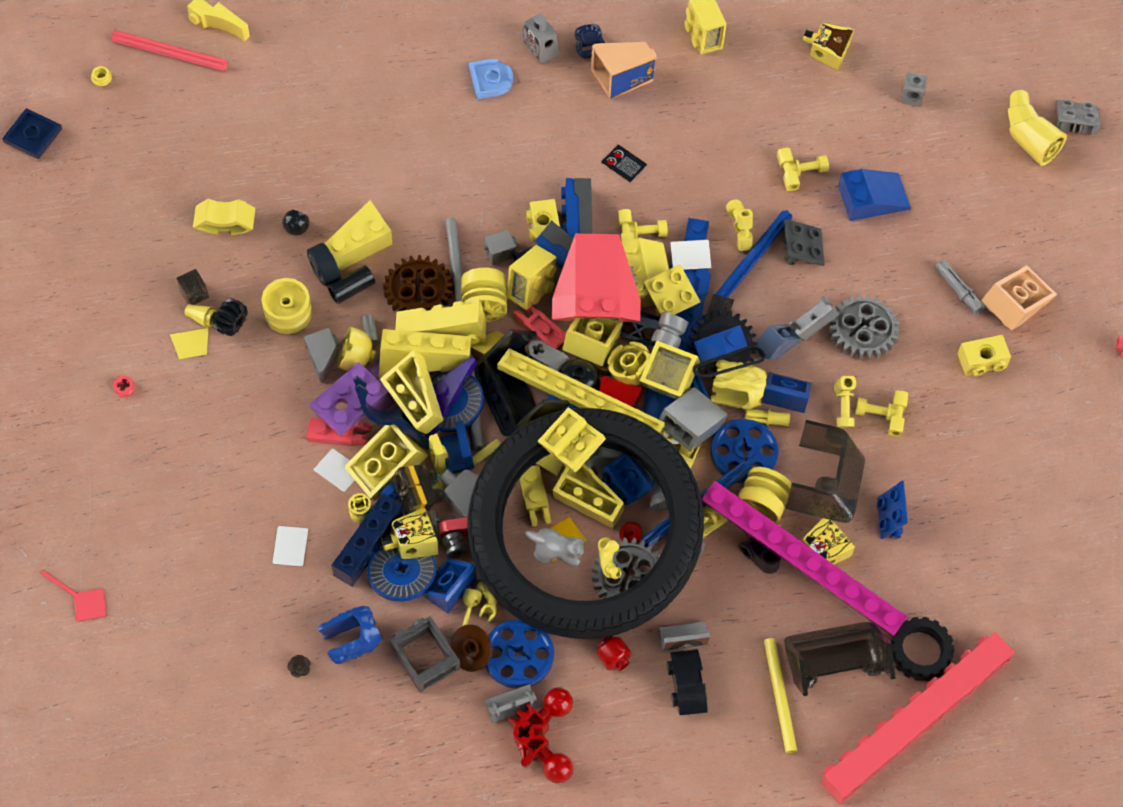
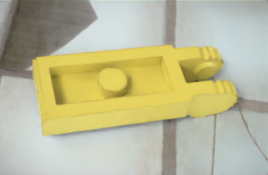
(534, 494)

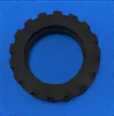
(928, 627)

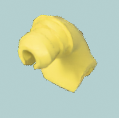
(606, 551)
(491, 607)

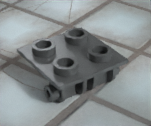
(803, 243)

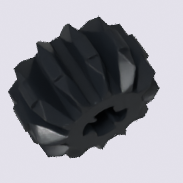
(230, 317)

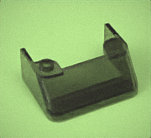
(831, 497)
(838, 651)

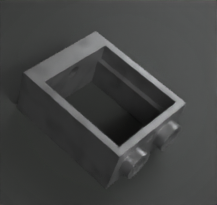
(438, 671)

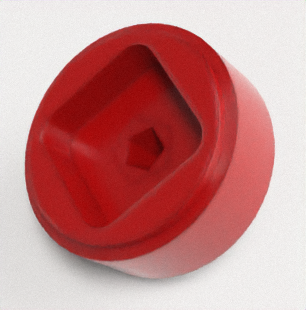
(631, 530)

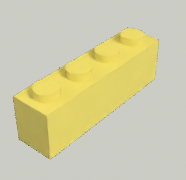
(440, 351)

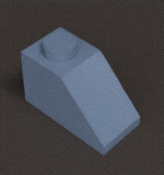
(777, 341)

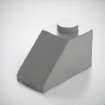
(322, 351)

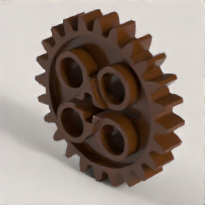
(397, 286)

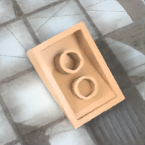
(1018, 297)

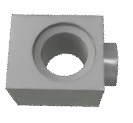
(913, 89)
(500, 247)

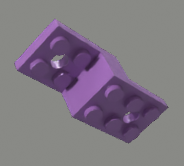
(344, 391)

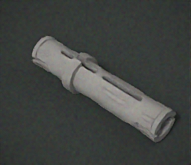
(956, 283)

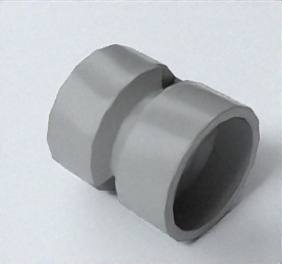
(670, 329)

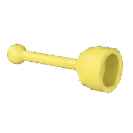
(471, 599)

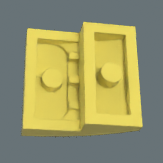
(571, 440)

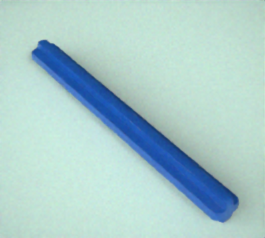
(754, 255)
(726, 481)

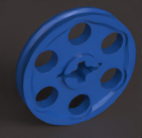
(752, 445)
(519, 664)

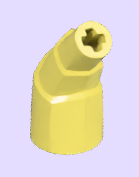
(1033, 132)

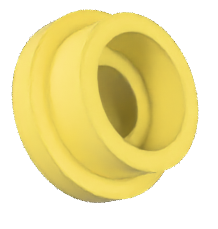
(101, 72)

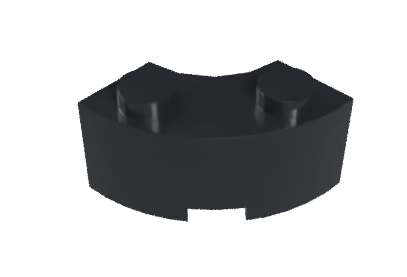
(687, 680)

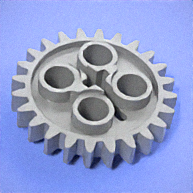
(877, 340)
(630, 551)

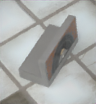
(684, 637)

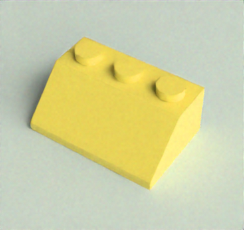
(648, 260)

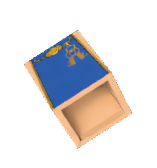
(622, 66)

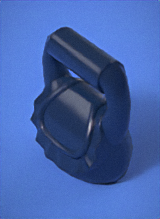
(587, 36)

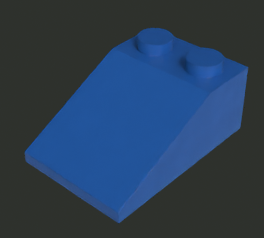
(872, 193)

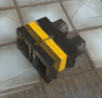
(416, 489)

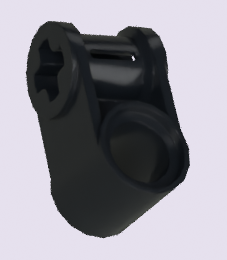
(758, 553)

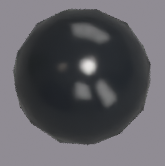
(295, 222)

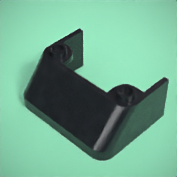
(506, 394)

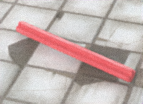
(169, 50)

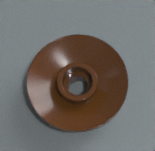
(463, 646)

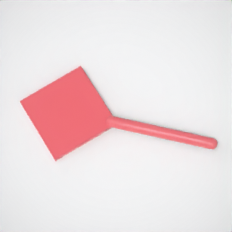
(87, 603)

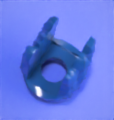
(353, 618)

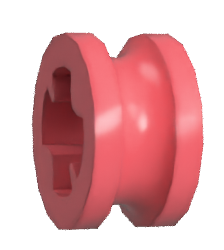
(128, 390)

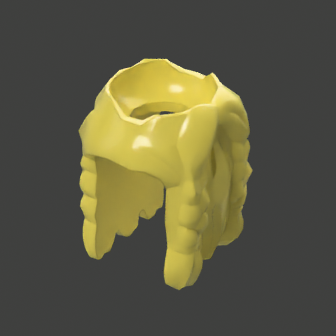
(739, 387)

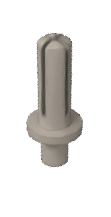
(434, 522)

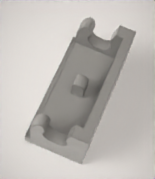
(815, 319)

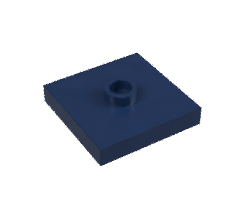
(32, 133)

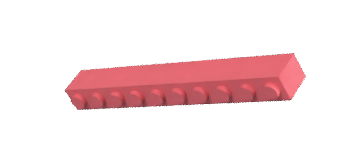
(917, 717)

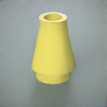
(202, 314)

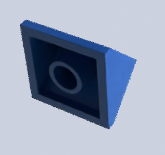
(786, 392)
(450, 583)

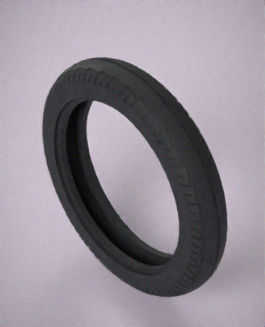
(602, 616)

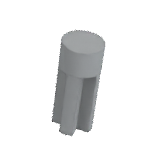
(370, 328)

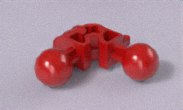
(556, 766)

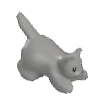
(553, 545)

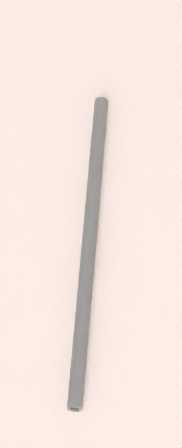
(456, 269)

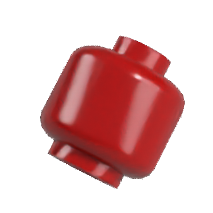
(614, 653)

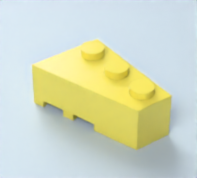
(360, 237)
(414, 392)
(589, 496)

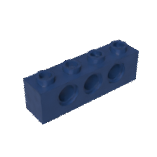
(366, 540)

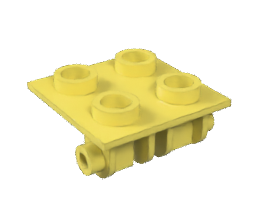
(671, 291)

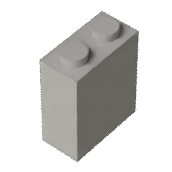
(692, 419)

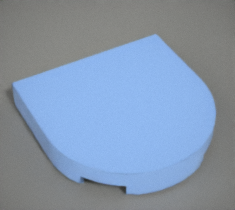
(490, 78)

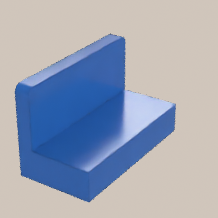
(458, 450)

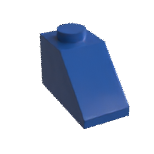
(720, 343)

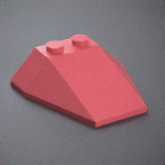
(596, 281)

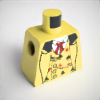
(412, 536)
(829, 541)

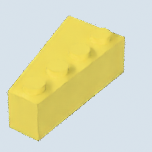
(454, 320)

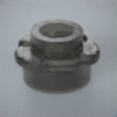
(299, 660)

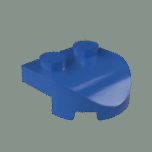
(627, 479)

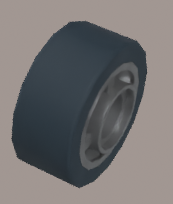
(323, 264)

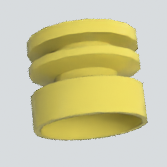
(489, 287)
(766, 492)

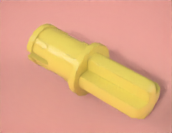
(768, 417)

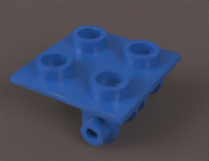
(892, 511)

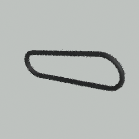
(729, 369)

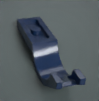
(388, 417)

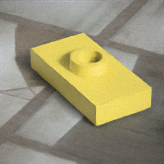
(437, 453)

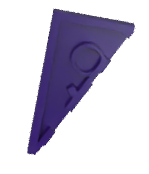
(450, 387)

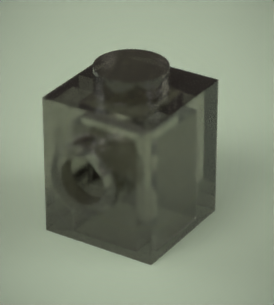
(192, 287)

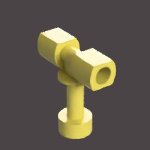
(794, 168)
(743, 223)
(631, 230)
(842, 389)
(892, 412)

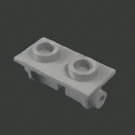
(510, 702)

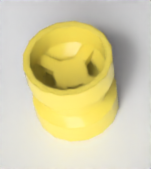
(359, 512)

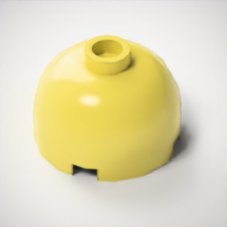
(356, 348)
(628, 362)

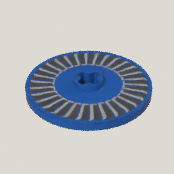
(466, 407)
(397, 586)

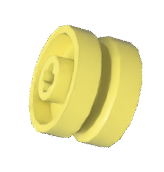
(286, 306)

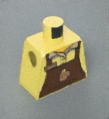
(829, 44)

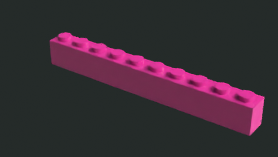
(804, 559)

